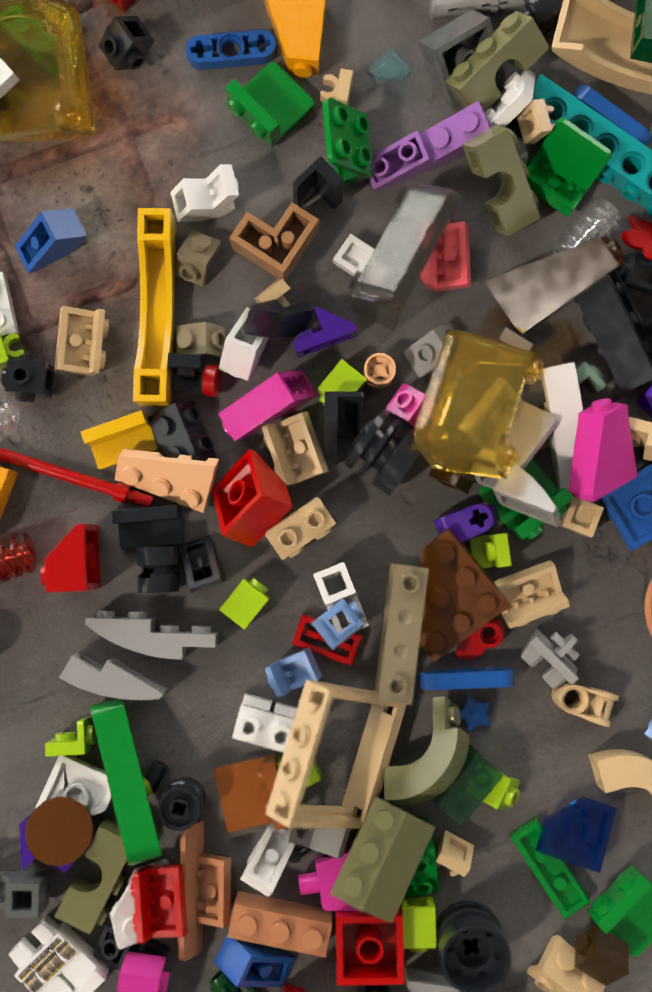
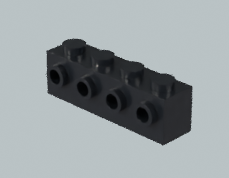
(618, 332)

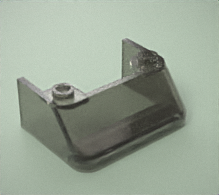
(403, 252)

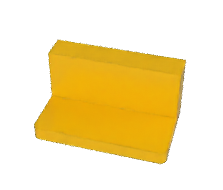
(112, 437)

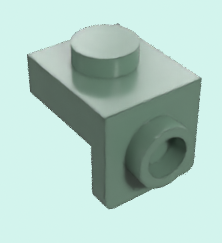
(590, 377)

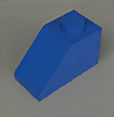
(50, 238)
(253, 964)

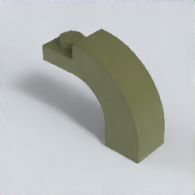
(437, 767)

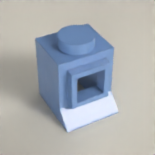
(327, 630)

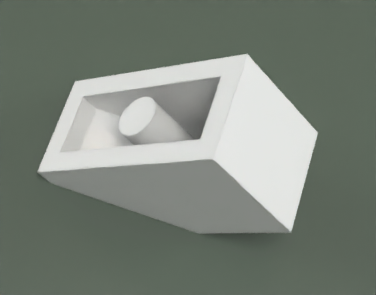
(241, 350)

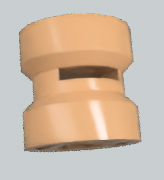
(382, 366)

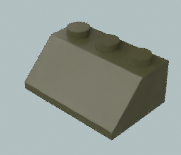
(382, 860)

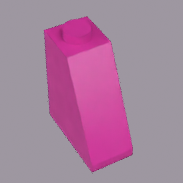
(267, 403)
(602, 451)

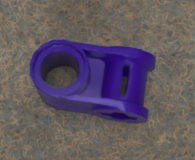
(464, 523)

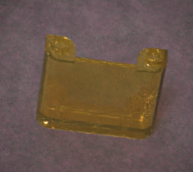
(47, 54)
(474, 404)

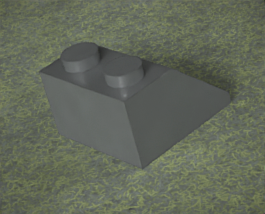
(454, 45)

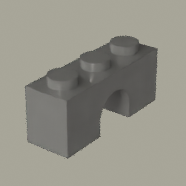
(24, 893)

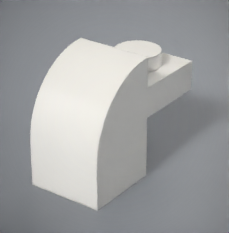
(206, 198)
(336, 585)

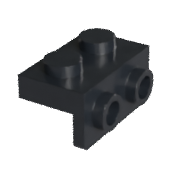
(181, 432)

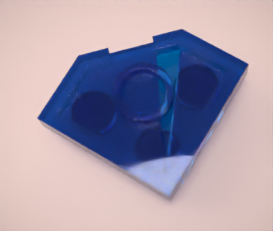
(578, 833)

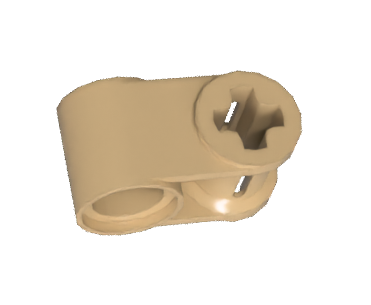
(589, 703)

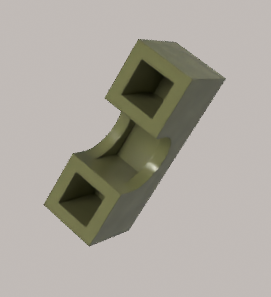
(516, 41)
(515, 203)
(87, 901)

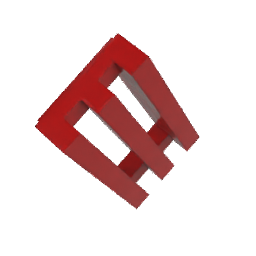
(322, 651)

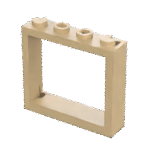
(368, 769)

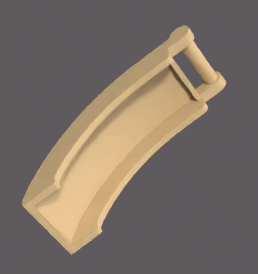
(598, 41)

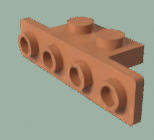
(206, 890)

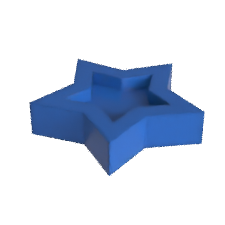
(474, 713)

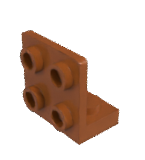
(246, 792)

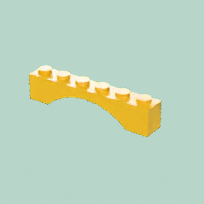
(157, 286)

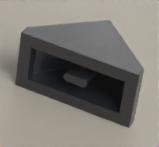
(201, 564)

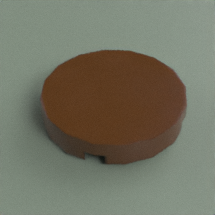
(59, 831)

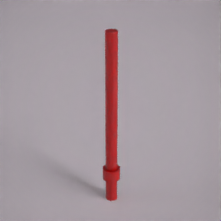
(120, 492)

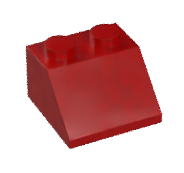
(250, 500)
(74, 562)

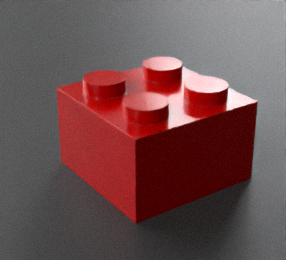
(369, 949)

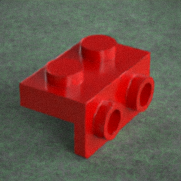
(159, 902)

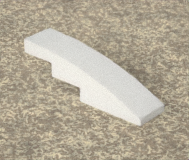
(565, 403)

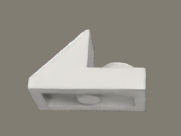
(268, 860)

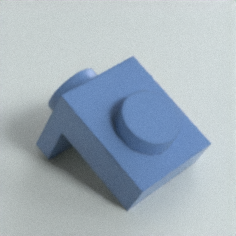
(292, 672)

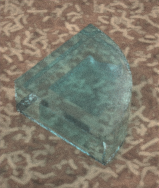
(389, 68)

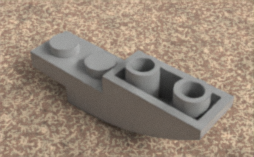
(140, 634)

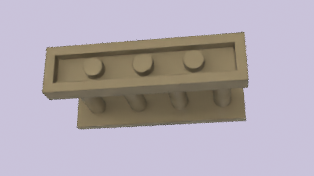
(400, 633)

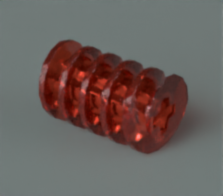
(17, 558)

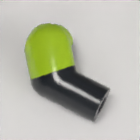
(154, 776)

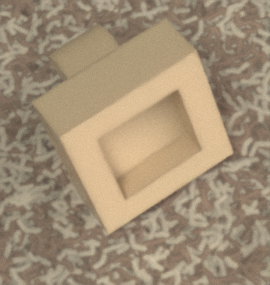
(341, 86)
(535, 121)
(273, 292)
(581, 517)
(454, 854)

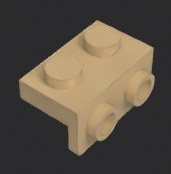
(81, 341)
(295, 449)
(300, 528)
(532, 594)
(557, 970)

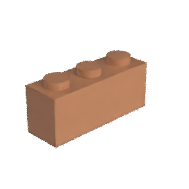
(280, 924)

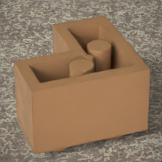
(276, 248)

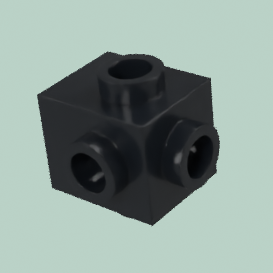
(126, 42)
(28, 378)

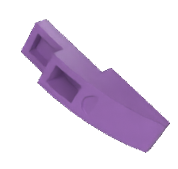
(428, 149)

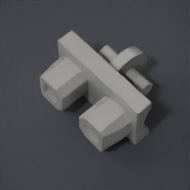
(561, 667)

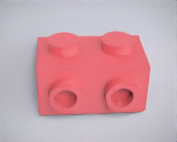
(450, 261)

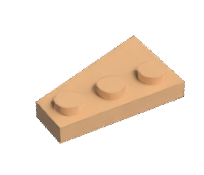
(174, 479)

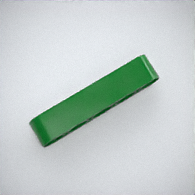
(125, 781)

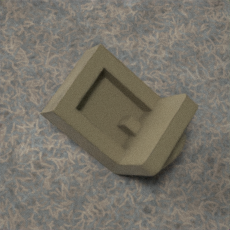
(196, 257)
(200, 339)

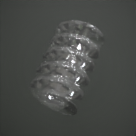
(594, 223)

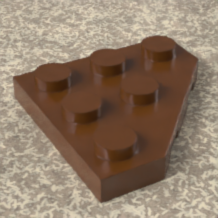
(457, 595)

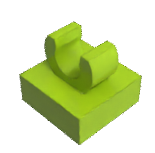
(5, 352)

